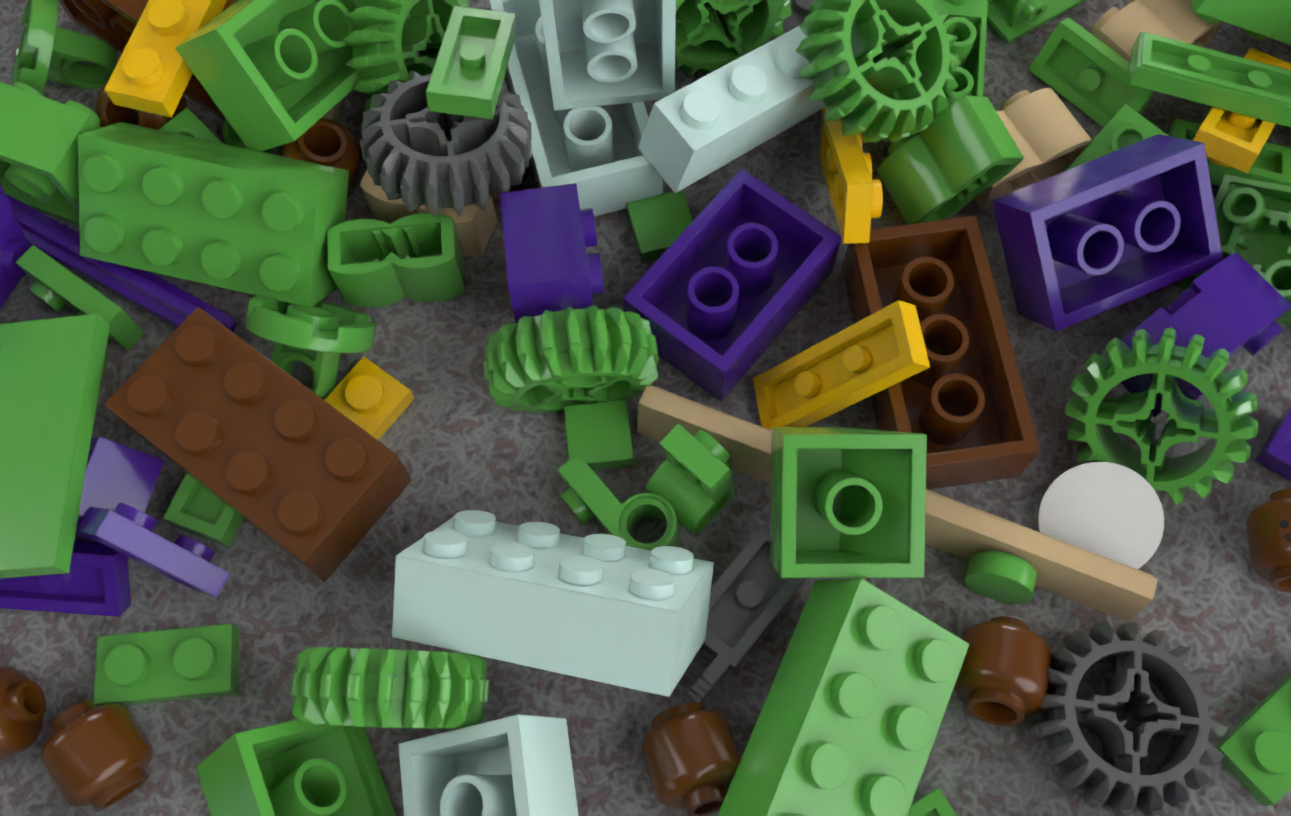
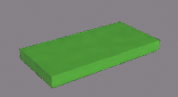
(46, 430)

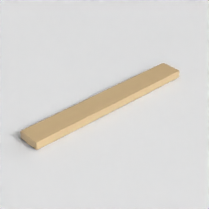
(948, 523)

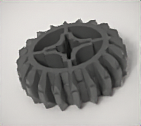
(416, 163)
(1184, 718)

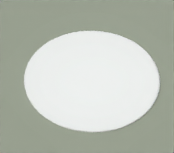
(1104, 512)

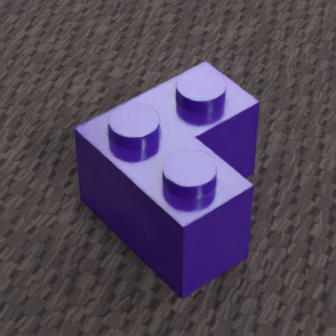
(547, 250)

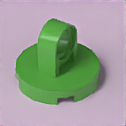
(54, 52)
(310, 336)

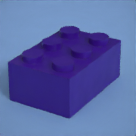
(1109, 230)
(733, 282)

